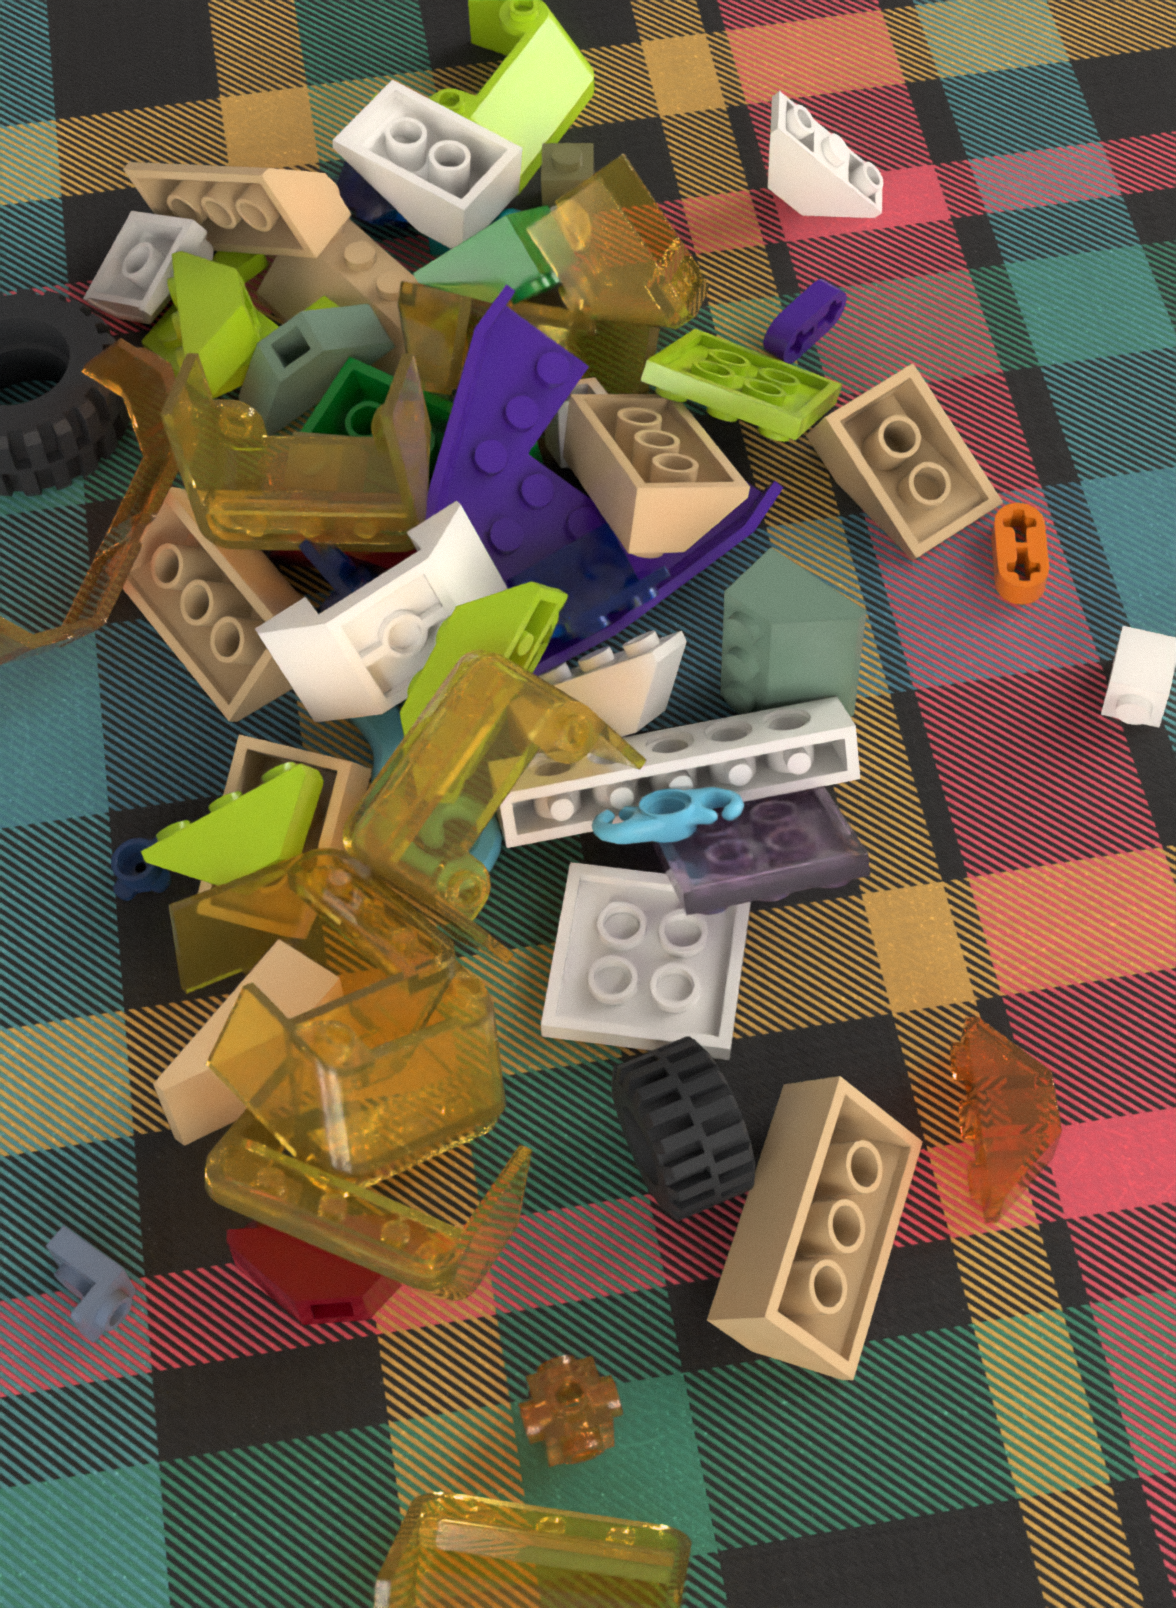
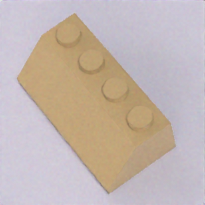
(247, 206)
(348, 273)
(650, 470)
(208, 607)
(817, 1228)

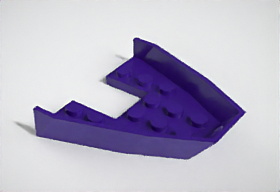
(516, 504)

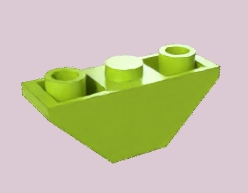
(212, 316)
(243, 830)

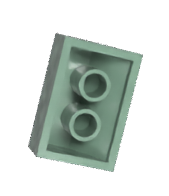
(788, 639)

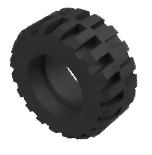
(75, 421)

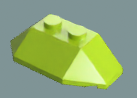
(507, 622)

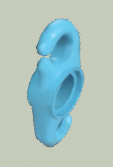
(667, 815)

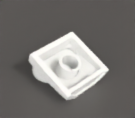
(140, 261)

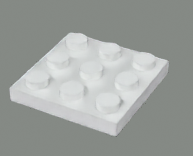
(639, 967)

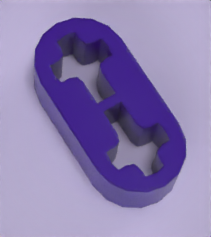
(804, 321)

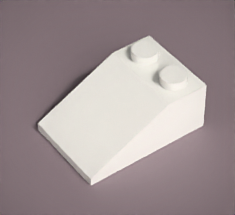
(431, 163)

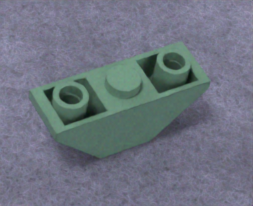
(303, 358)

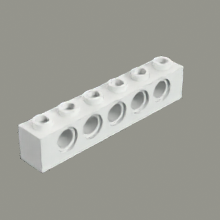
(744, 753)

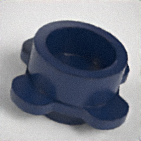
(125, 865)

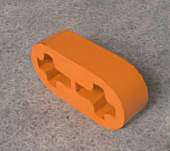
(1008, 553)

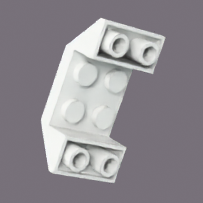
(374, 641)

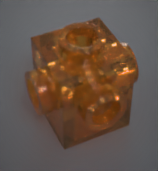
(576, 1431)

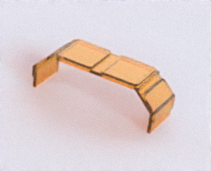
(144, 384)

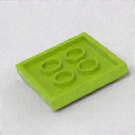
(741, 385)

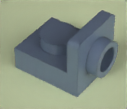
(95, 1279)

